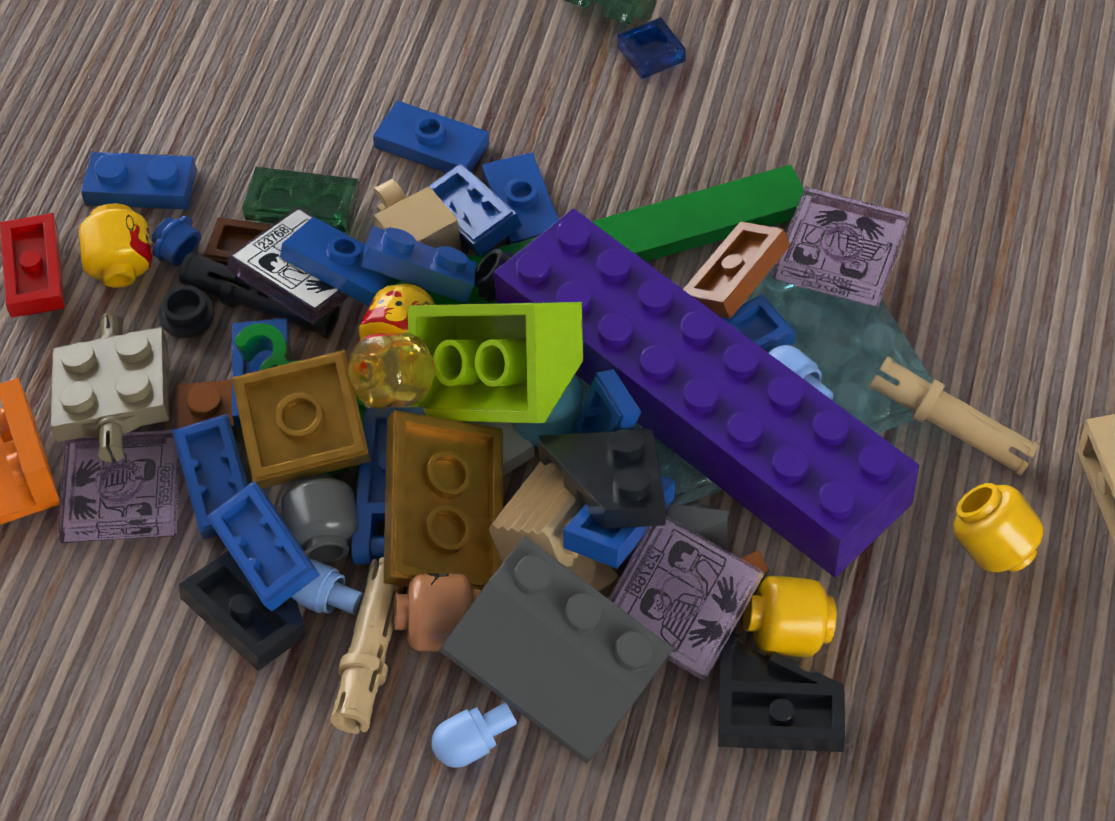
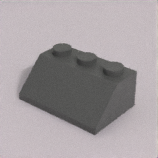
(555, 649)

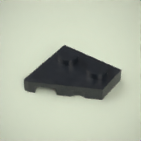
(611, 474)
(237, 614)
(776, 703)

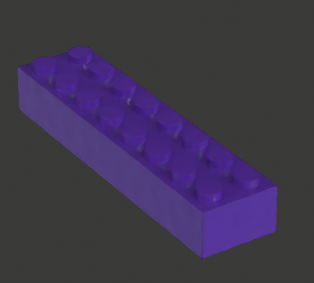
(719, 395)

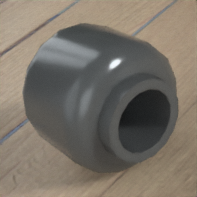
(321, 516)

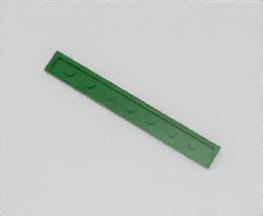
(687, 219)

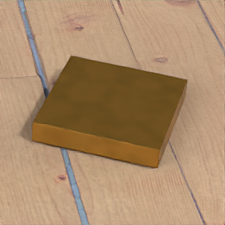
(300, 419)

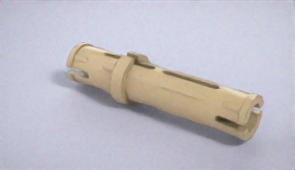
(953, 415)
(364, 665)

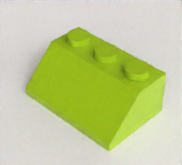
(498, 358)

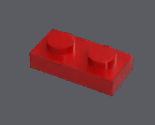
(31, 265)

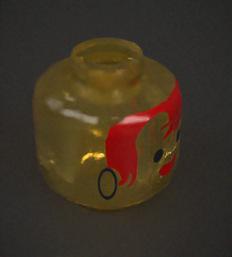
(391, 370)

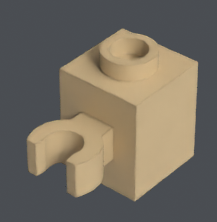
(419, 214)

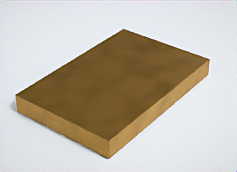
(441, 498)

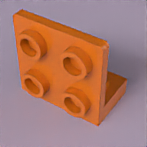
(24, 467)

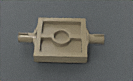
(110, 386)

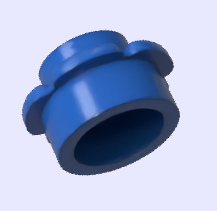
(175, 239)

